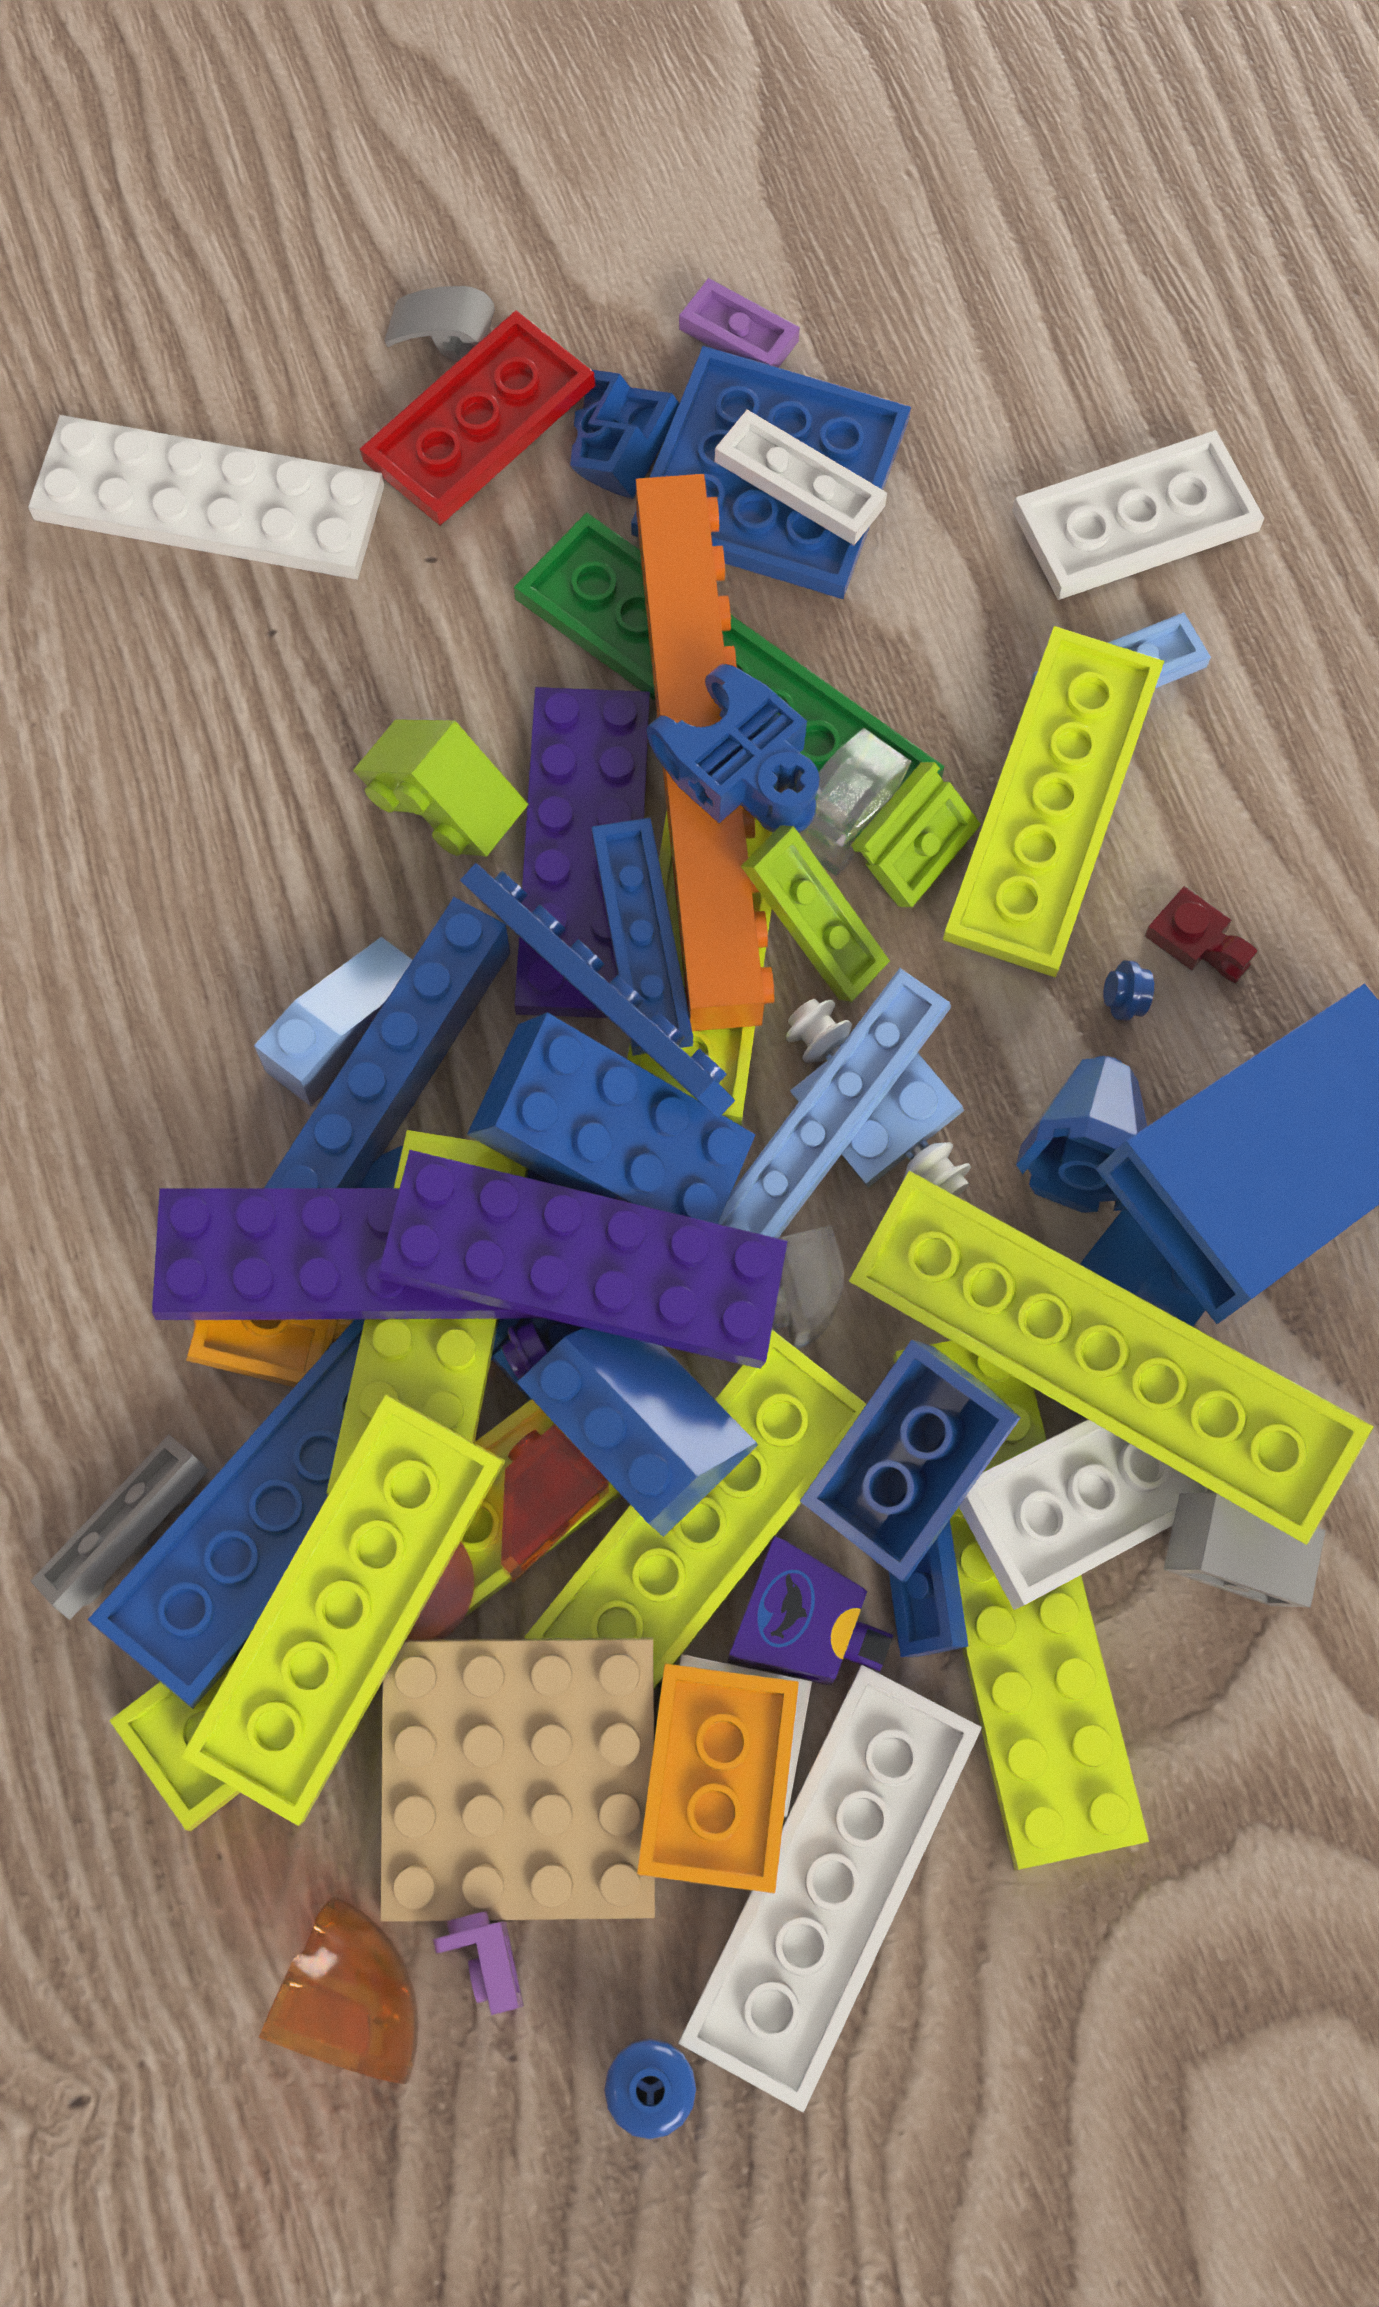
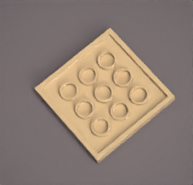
(516, 1779)

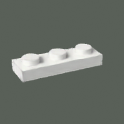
(800, 477)

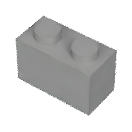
(1241, 1552)

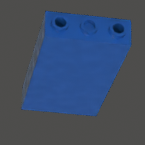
(1262, 1159)

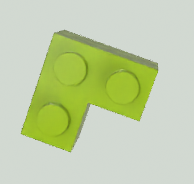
(446, 780)

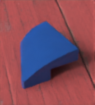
(620, 432)

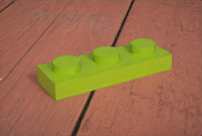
(815, 913)

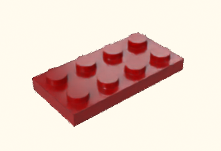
(478, 417)

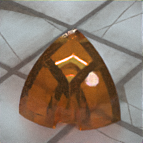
(348, 1998)

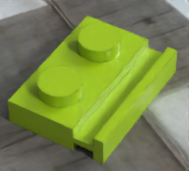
(916, 835)

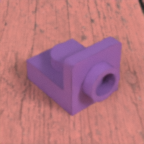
(494, 1972)

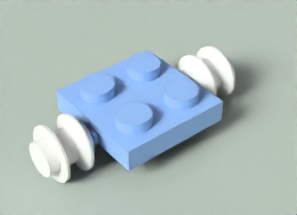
(902, 1121)

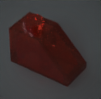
(544, 1497)

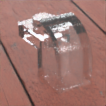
(850, 794)
(809, 1285)

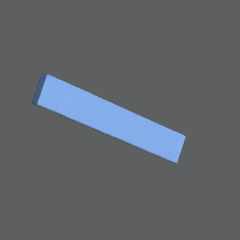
(835, 1107)

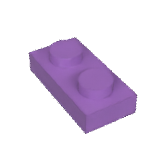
(738, 325)

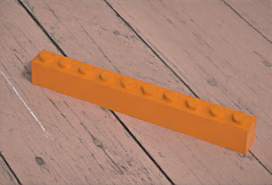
(686, 644)

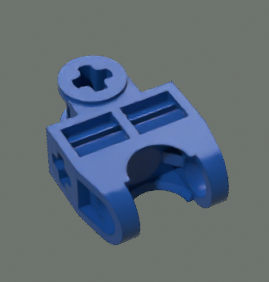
(744, 757)

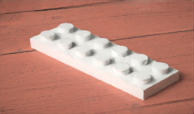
(207, 496)
(839, 1882)

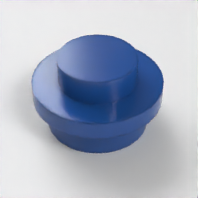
(1128, 990)

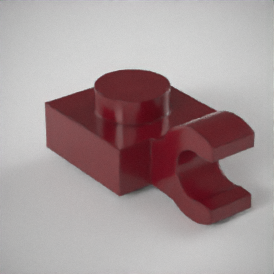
(1196, 931)

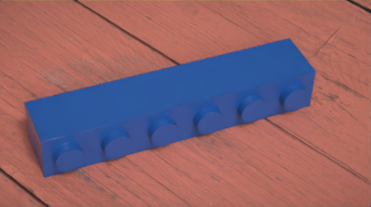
(397, 1052)

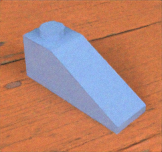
(328, 1021)

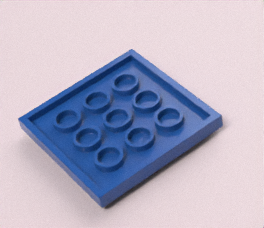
(753, 526)

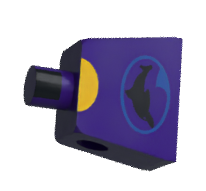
(805, 1620)

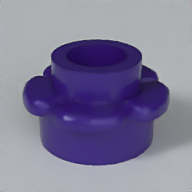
(524, 1348)

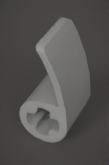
(449, 314)

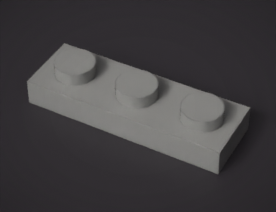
(119, 1527)

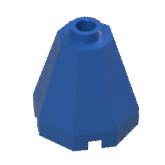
(1079, 1130)

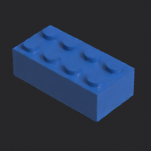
(607, 1124)

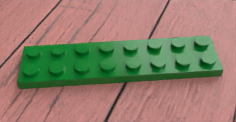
(596, 597)

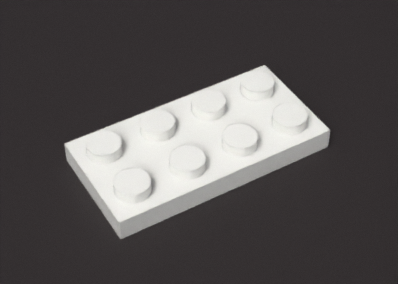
(1137, 514)
(1069, 1508)

